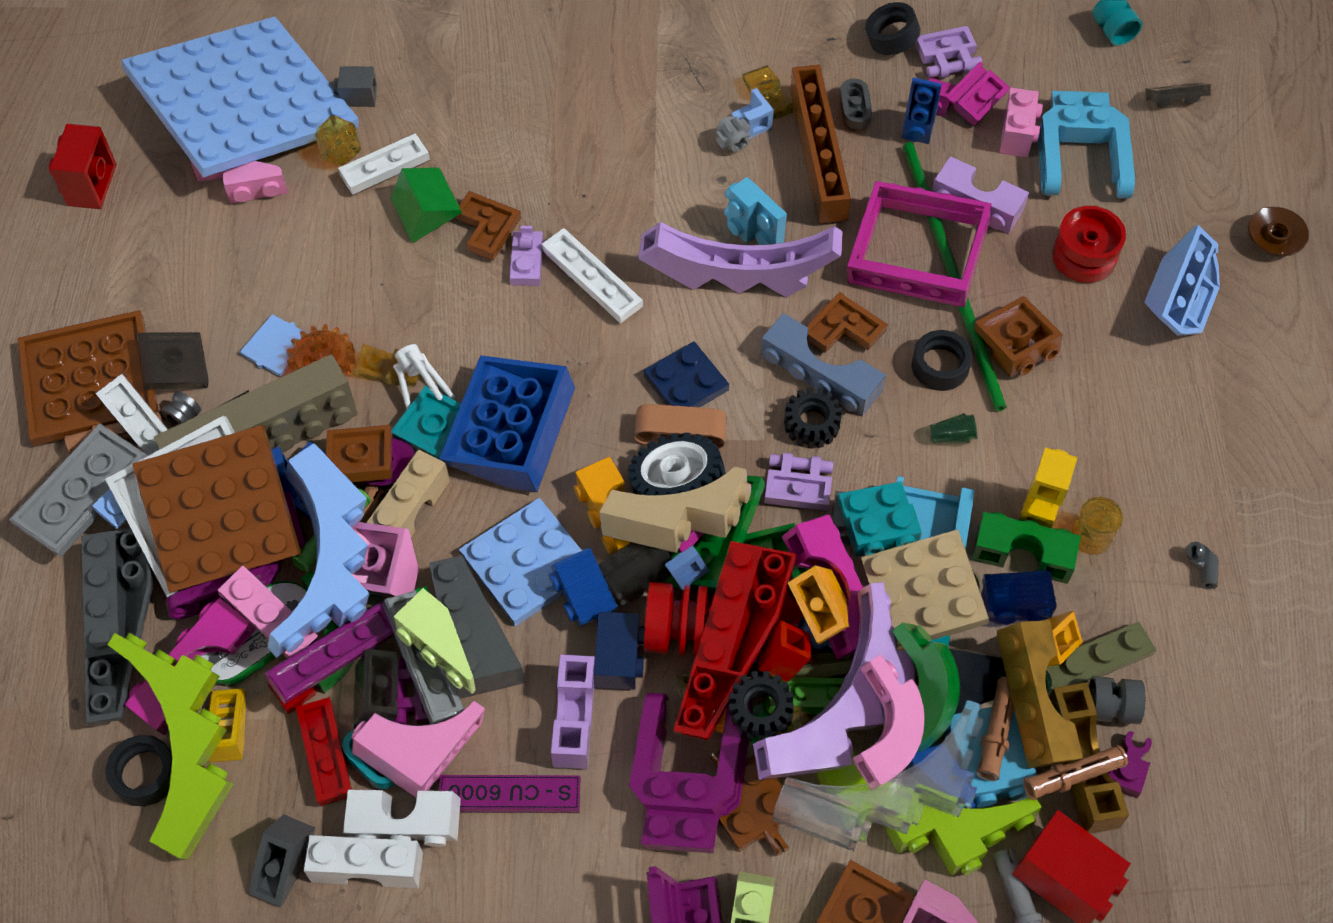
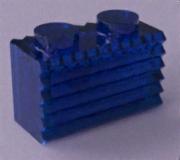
(1018, 596)

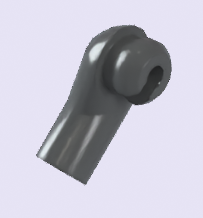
(1206, 562)

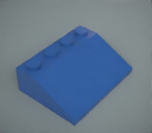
(509, 421)

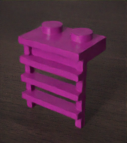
(683, 902)

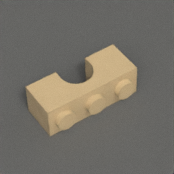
(418, 483)

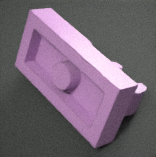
(526, 257)

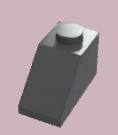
(280, 859)

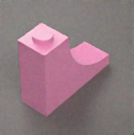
(414, 754)

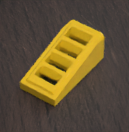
(232, 744)

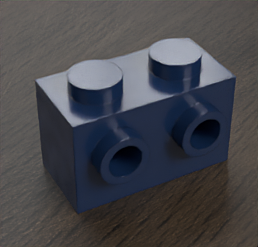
(617, 650)

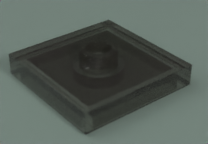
(172, 360)

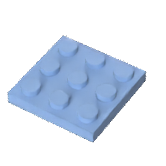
(517, 557)

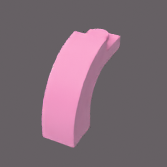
(902, 724)

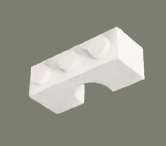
(432, 820)
(384, 860)

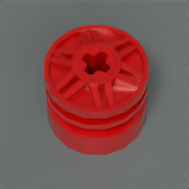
(674, 618)

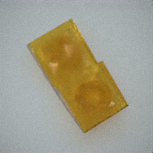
(378, 366)

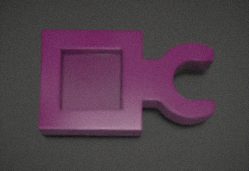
(1134, 774)

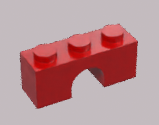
(786, 646)

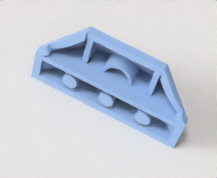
(1186, 284)

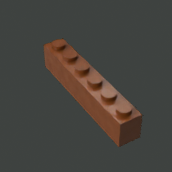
(820, 144)

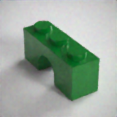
(1053, 548)

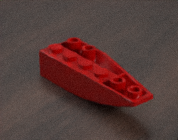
(736, 628)

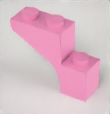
(249, 181)

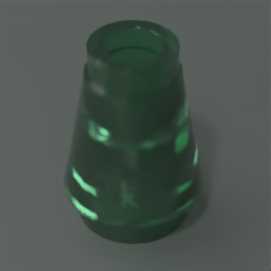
(954, 429)

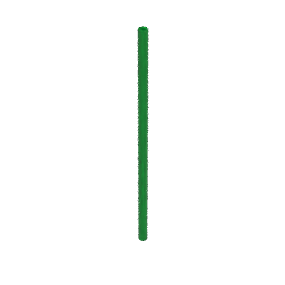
(952, 271)

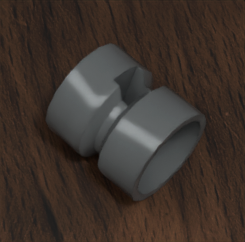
(1119, 700)

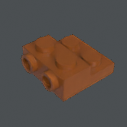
(1019, 336)

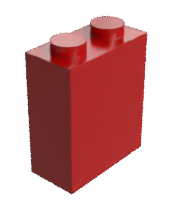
(1073, 870)

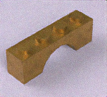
(1043, 731)
(1098, 798)

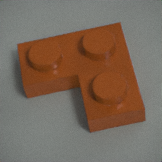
(493, 223)
(848, 318)

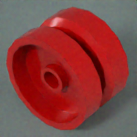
(1088, 244)

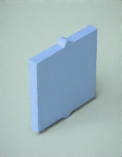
(270, 345)

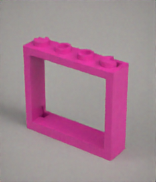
(910, 281)

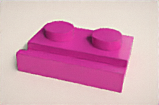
(977, 93)

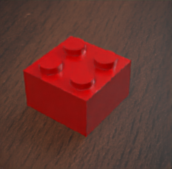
(83, 166)

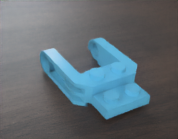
(1085, 119)

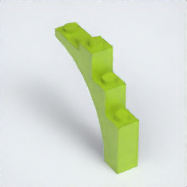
(194, 789)
(955, 838)

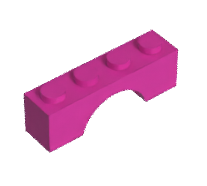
(820, 545)
(216, 631)

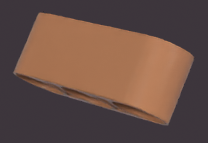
(663, 420)

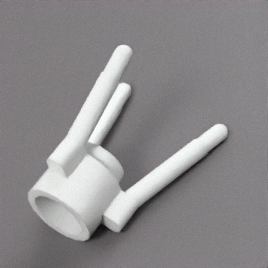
(414, 363)

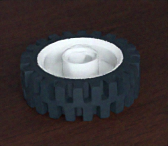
(675, 465)

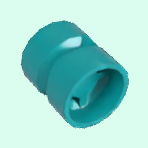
(1118, 20)

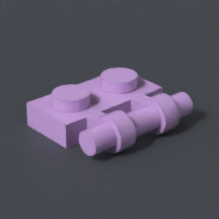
(945, 45)
(799, 489)

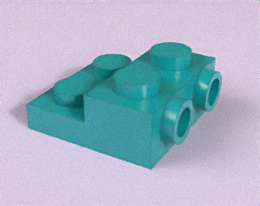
(879, 518)

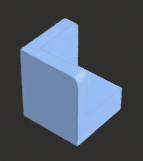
(757, 114)

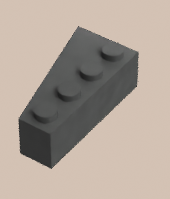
(481, 637)

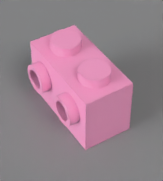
(1019, 122)

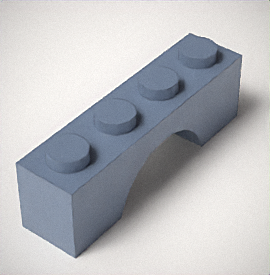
(852, 384)

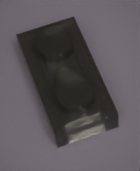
(1188, 92)

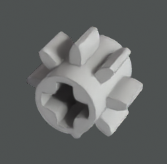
(733, 134)

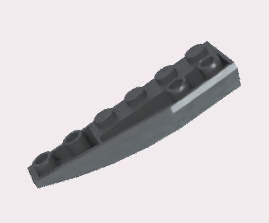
(114, 601)

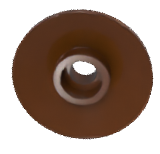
(1278, 231)

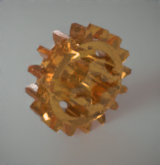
(328, 342)

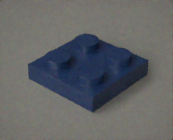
(686, 378)

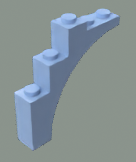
(340, 551)

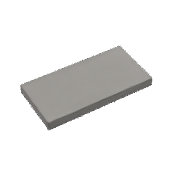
(64, 502)

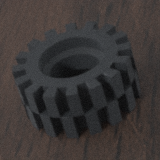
(812, 433)
(755, 686)

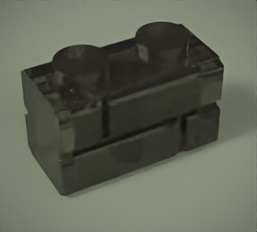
(633, 569)
(376, 686)

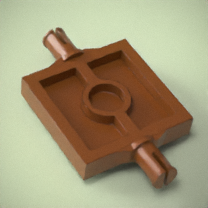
(754, 816)

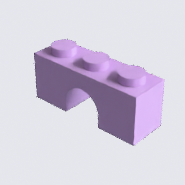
(1006, 200)
(574, 712)

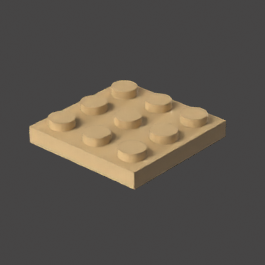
(929, 585)

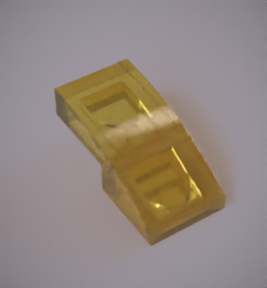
(769, 86)

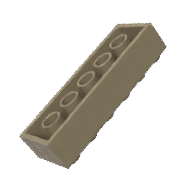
(288, 407)

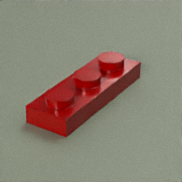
(324, 751)

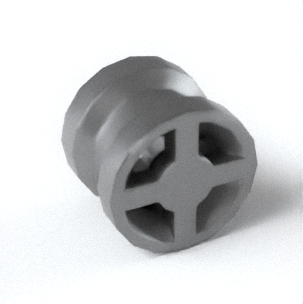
(180, 409)

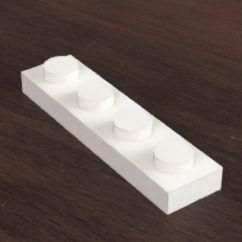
(592, 275)

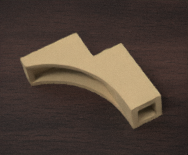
(668, 519)

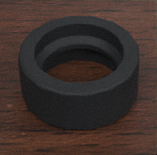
(898, 41)
(947, 341)
(126, 751)

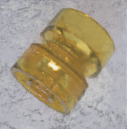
(1097, 524)

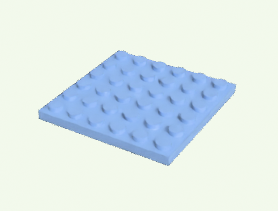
(236, 94)

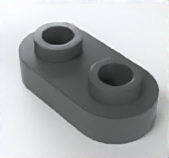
(855, 109)

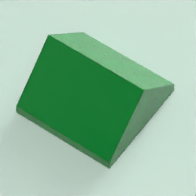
(423, 201)

